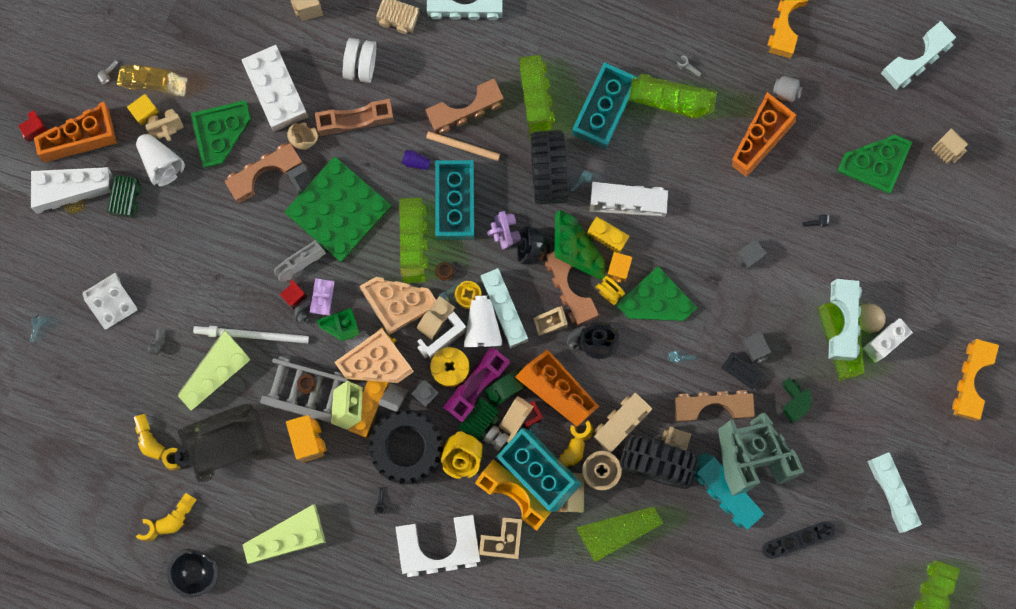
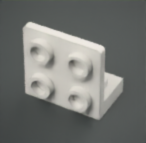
(109, 301)

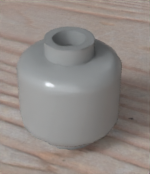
(787, 89)

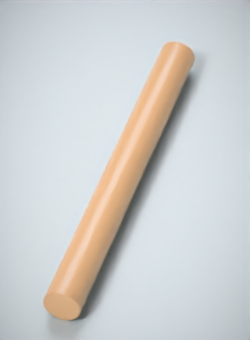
(463, 146)

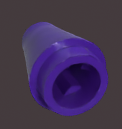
(415, 160)

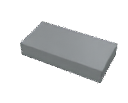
(393, 397)

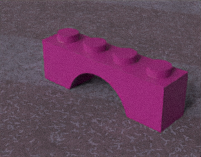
(486, 370)

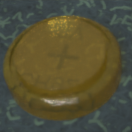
(74, 208)

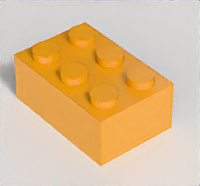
(306, 439)

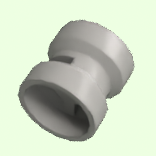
(499, 441)

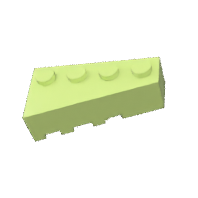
(217, 367)
(291, 535)

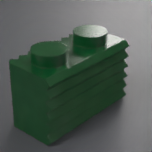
(124, 196)
(480, 419)

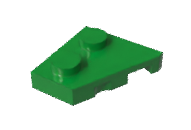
(340, 325)

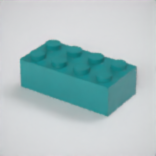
(604, 106)
(454, 199)
(539, 470)

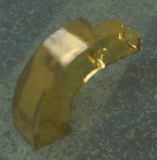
(153, 78)

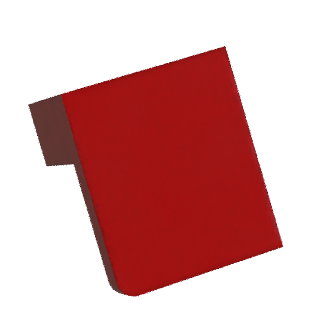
(32, 126)
(293, 294)
(534, 416)

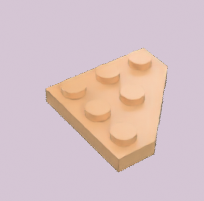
(397, 302)
(375, 361)

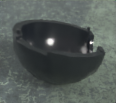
(192, 573)

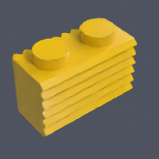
(607, 235)

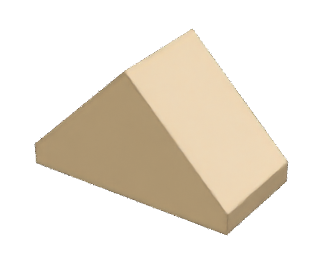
(551, 321)

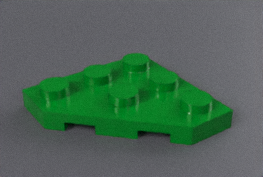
(219, 131)
(877, 162)
(575, 246)
(656, 300)

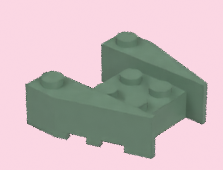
(753, 448)

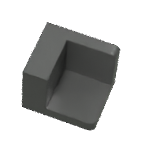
(300, 177)

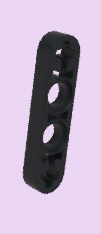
(799, 542)

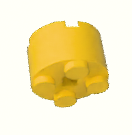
(450, 356)
(461, 455)

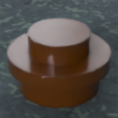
(444, 271)
(306, 383)

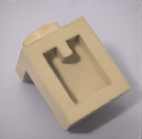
(676, 438)

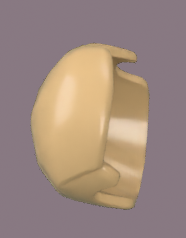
(301, 136)
(871, 318)

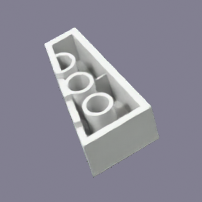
(67, 186)
(628, 199)

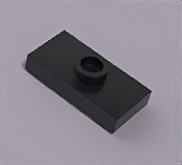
(742, 371)

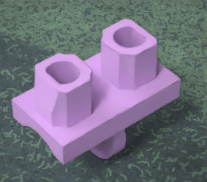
(501, 230)
(322, 297)

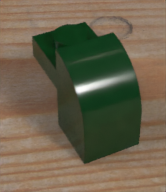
(505, 388)
(800, 400)

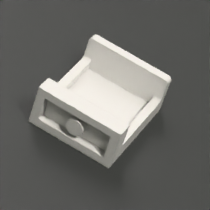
(446, 340)
(887, 340)

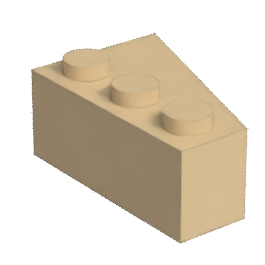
(622, 422)

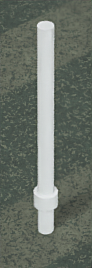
(214, 331)

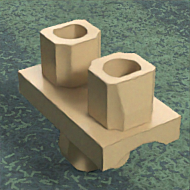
(165, 126)

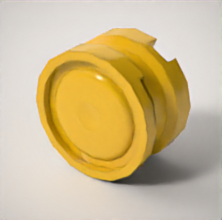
(610, 290)
(466, 293)

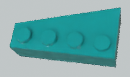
(740, 506)

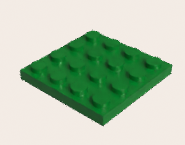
(337, 209)

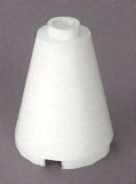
(158, 160)
(482, 324)

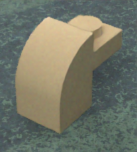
(434, 319)

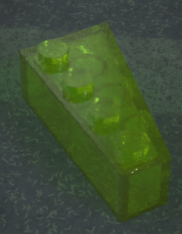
(672, 96)
(613, 533)

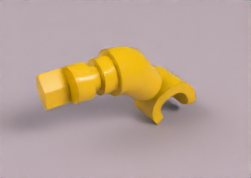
(149, 445)
(575, 449)
(171, 523)

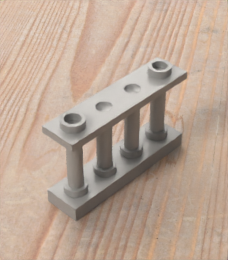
(290, 405)

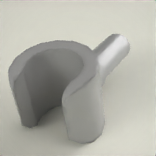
(688, 66)
(103, 75)

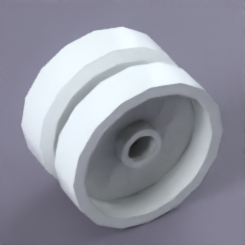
(359, 60)

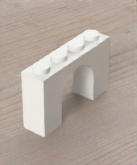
(414, 560)

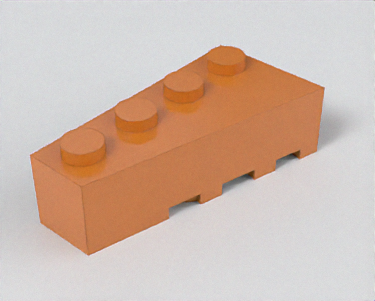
(764, 132)
(77, 135)
(557, 388)

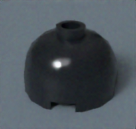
(533, 246)
(599, 340)

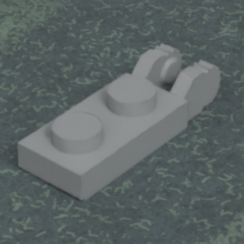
(299, 261)

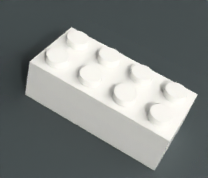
(274, 88)

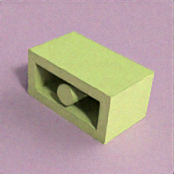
(347, 405)

